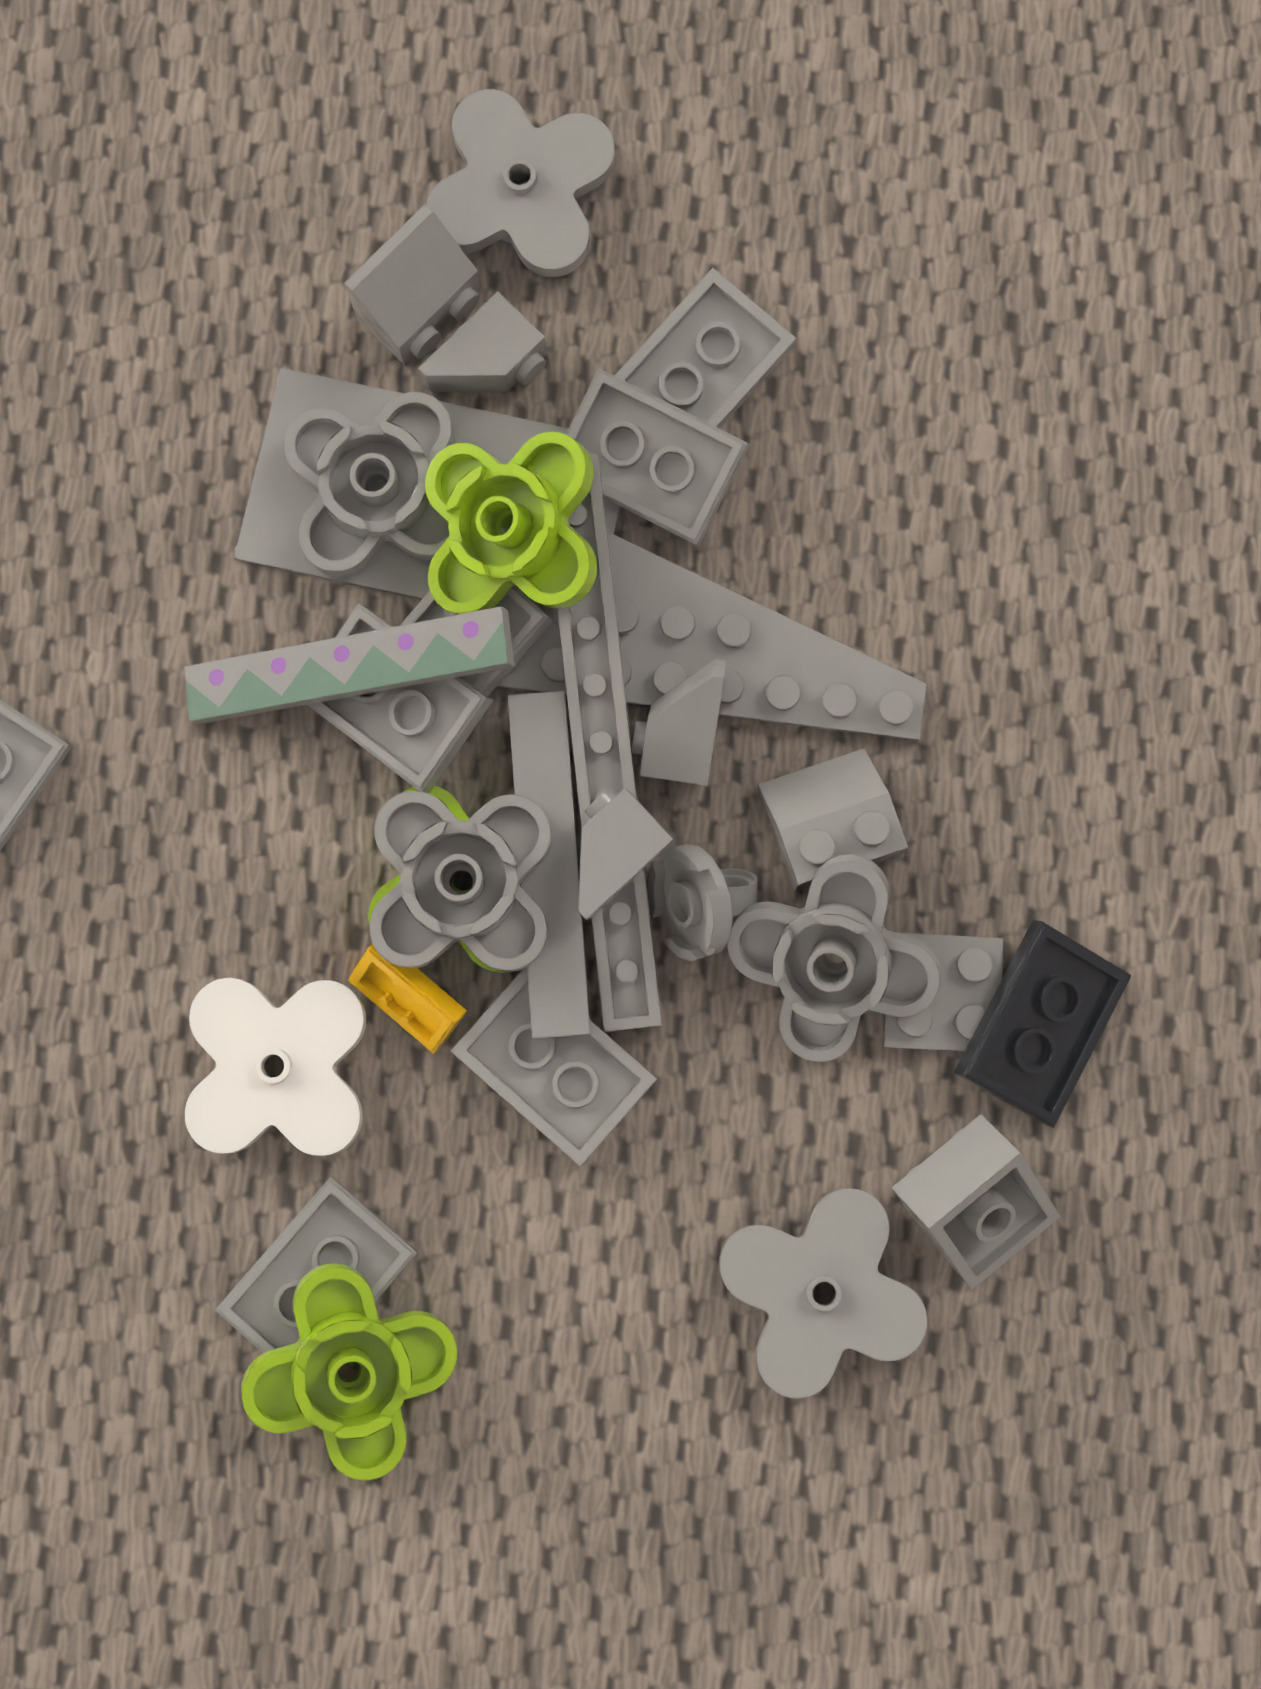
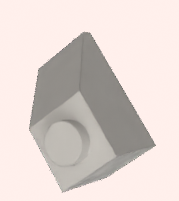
(487, 352)
(682, 728)
(616, 848)

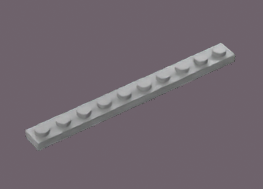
(603, 762)

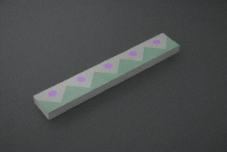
(350, 665)

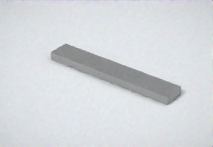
(544, 775)

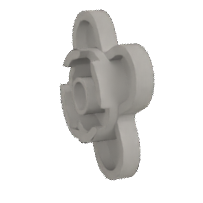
(535, 217)
(342, 460)
(431, 847)
(826, 998)
(779, 1276)

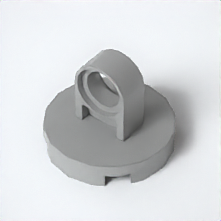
(697, 900)

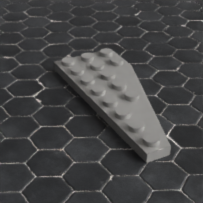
(774, 666)

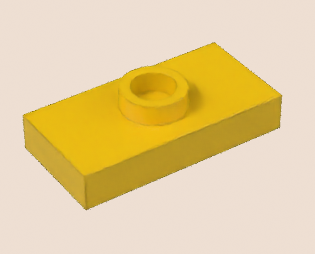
(408, 998)

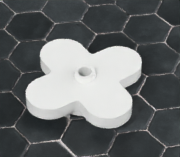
(307, 1099)

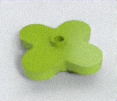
(539, 549)
(360, 1413)

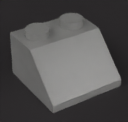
(414, 287)
(832, 813)
(977, 1201)

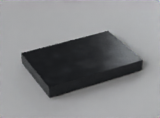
(1042, 1023)

